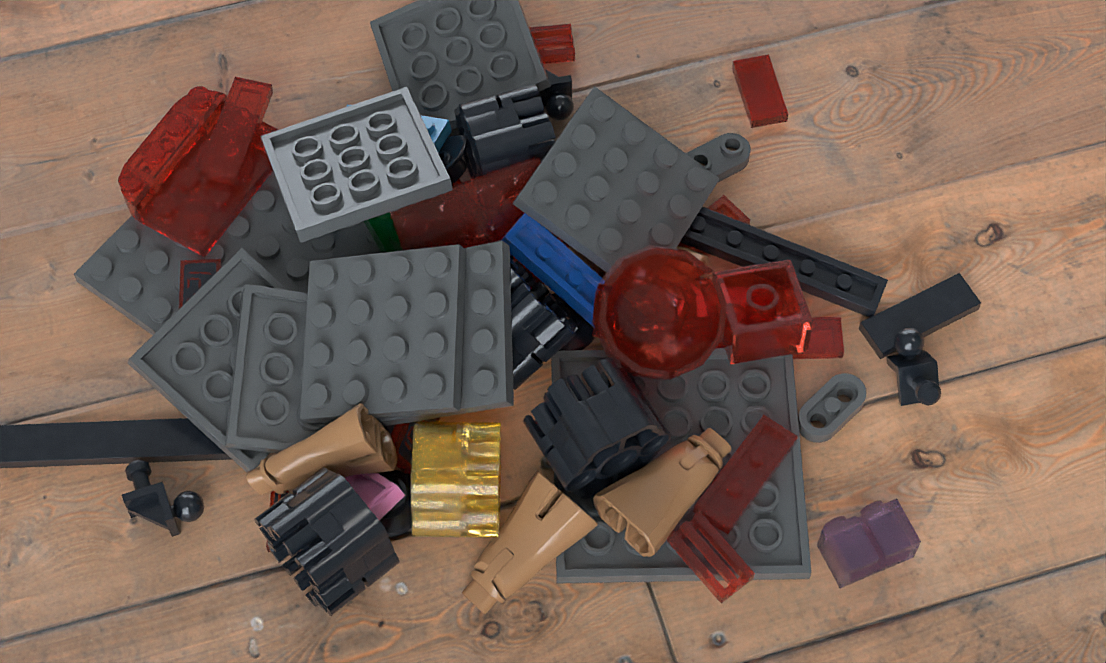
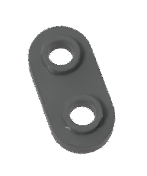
(721, 160)
(829, 410)

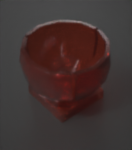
(659, 312)

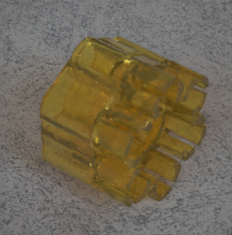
(456, 479)

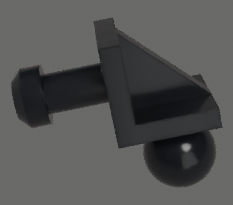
(558, 97)
(914, 369)
(153, 503)

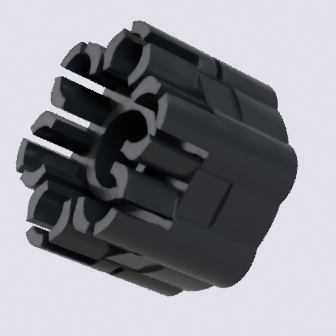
(504, 130)
(537, 325)
(602, 434)
(337, 537)

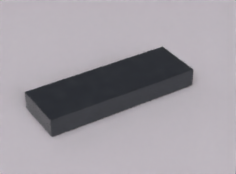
(924, 311)

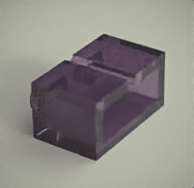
(867, 543)

